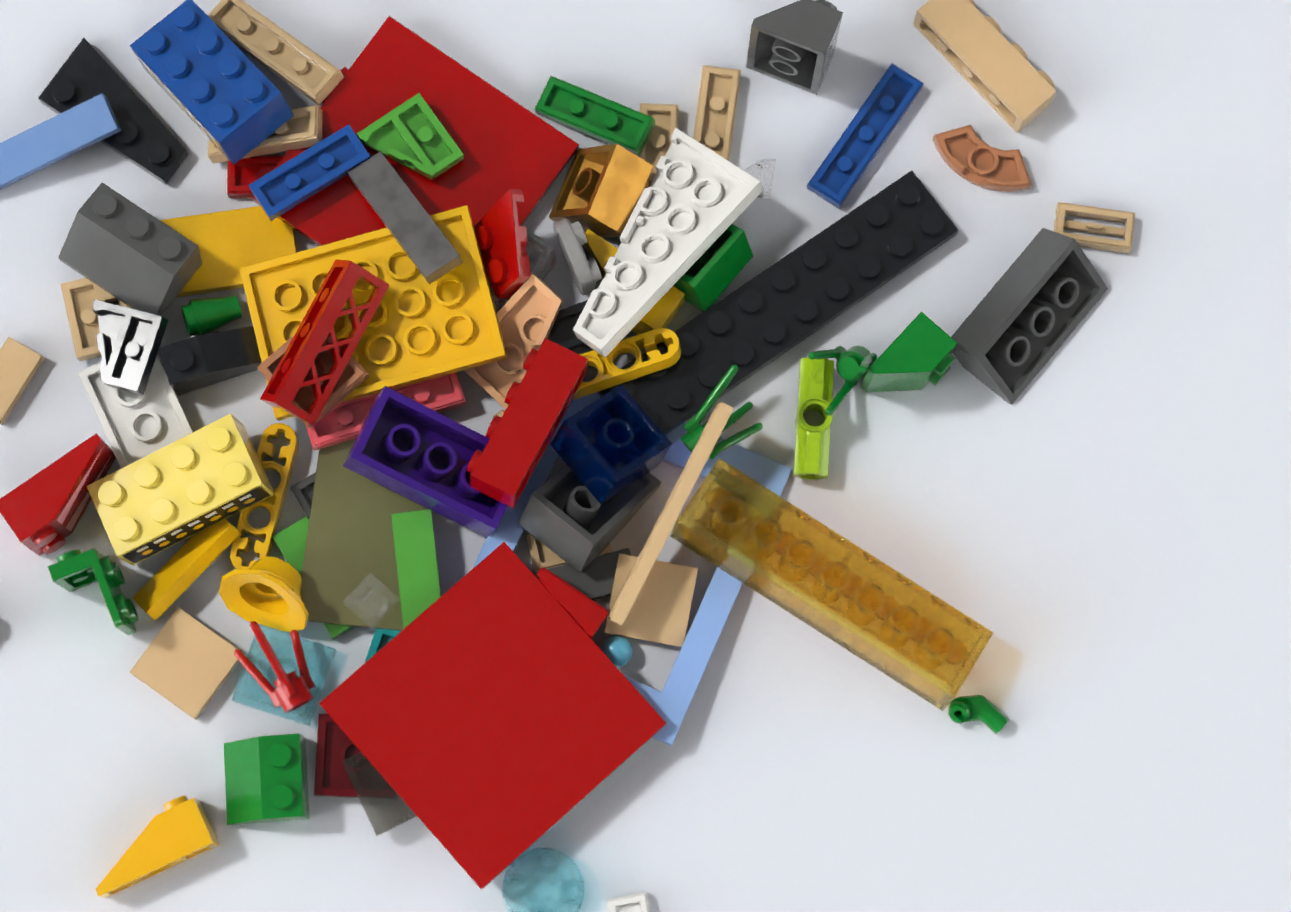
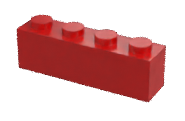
(528, 422)

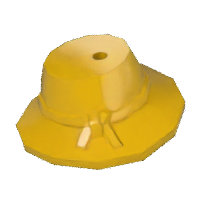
(266, 594)

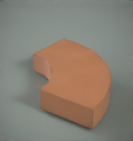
(981, 163)

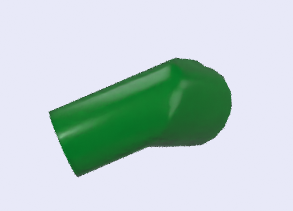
(977, 708)

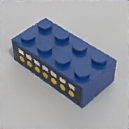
(212, 80)

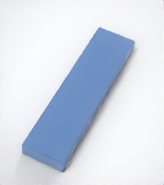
(56, 139)

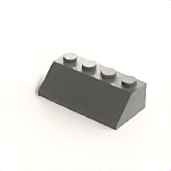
(1028, 314)

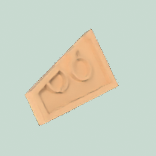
(523, 325)

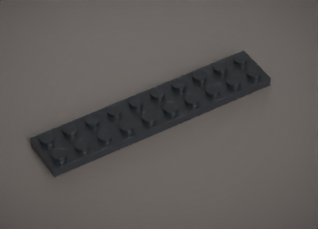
(794, 299)

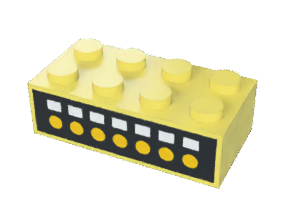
(180, 490)

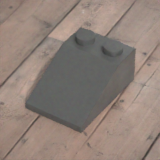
(574, 522)

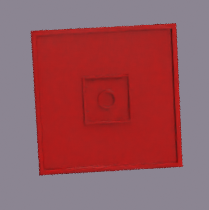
(499, 138)
(492, 714)

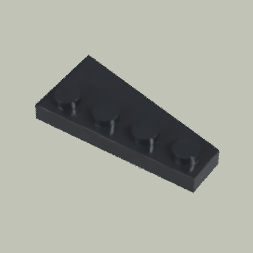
(142, 136)

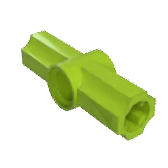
(812, 442)

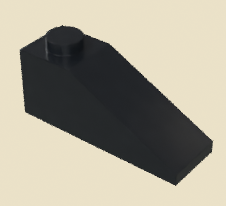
(210, 359)

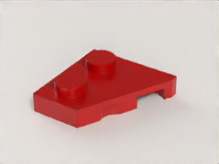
(504, 245)

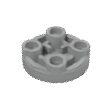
(584, 271)

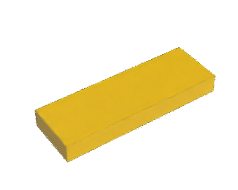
(184, 568)

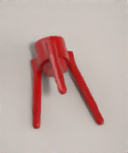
(290, 689)

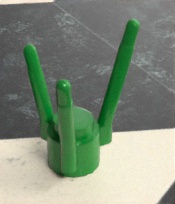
(850, 365)
(694, 428)

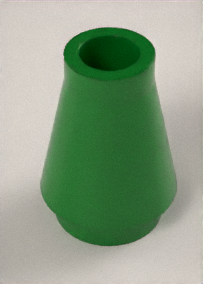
(210, 314)

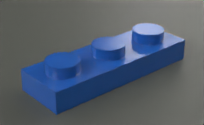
(309, 172)

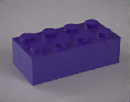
(423, 460)

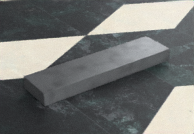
(405, 217)

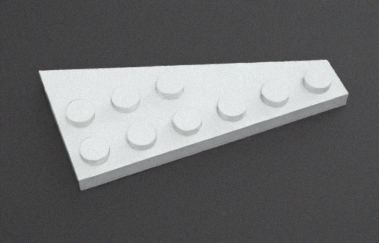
(668, 231)

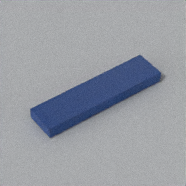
(865, 135)

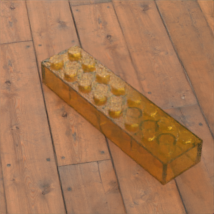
(831, 584)

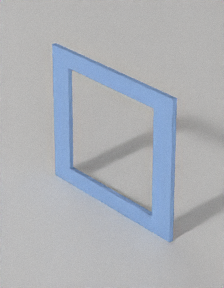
(720, 594)

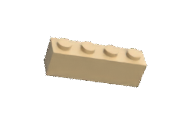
(986, 59)

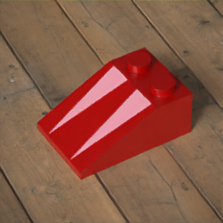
(55, 499)

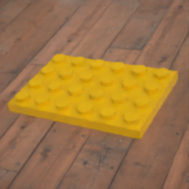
(417, 327)

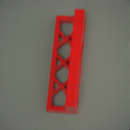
(311, 335)

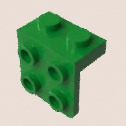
(82, 569)

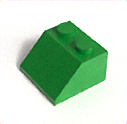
(715, 268)
(912, 359)
(266, 779)

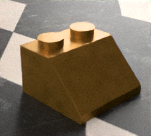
(602, 189)

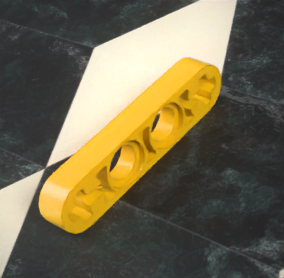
(610, 375)
(273, 503)

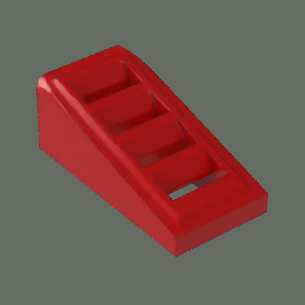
(580, 607)

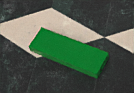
(594, 115)

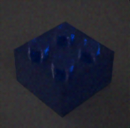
(610, 444)

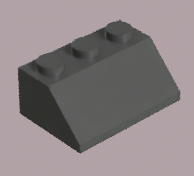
(795, 43)
(129, 252)

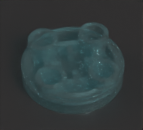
(543, 883)

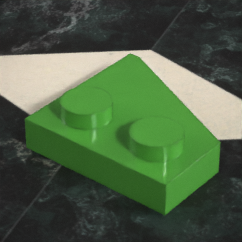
(413, 138)

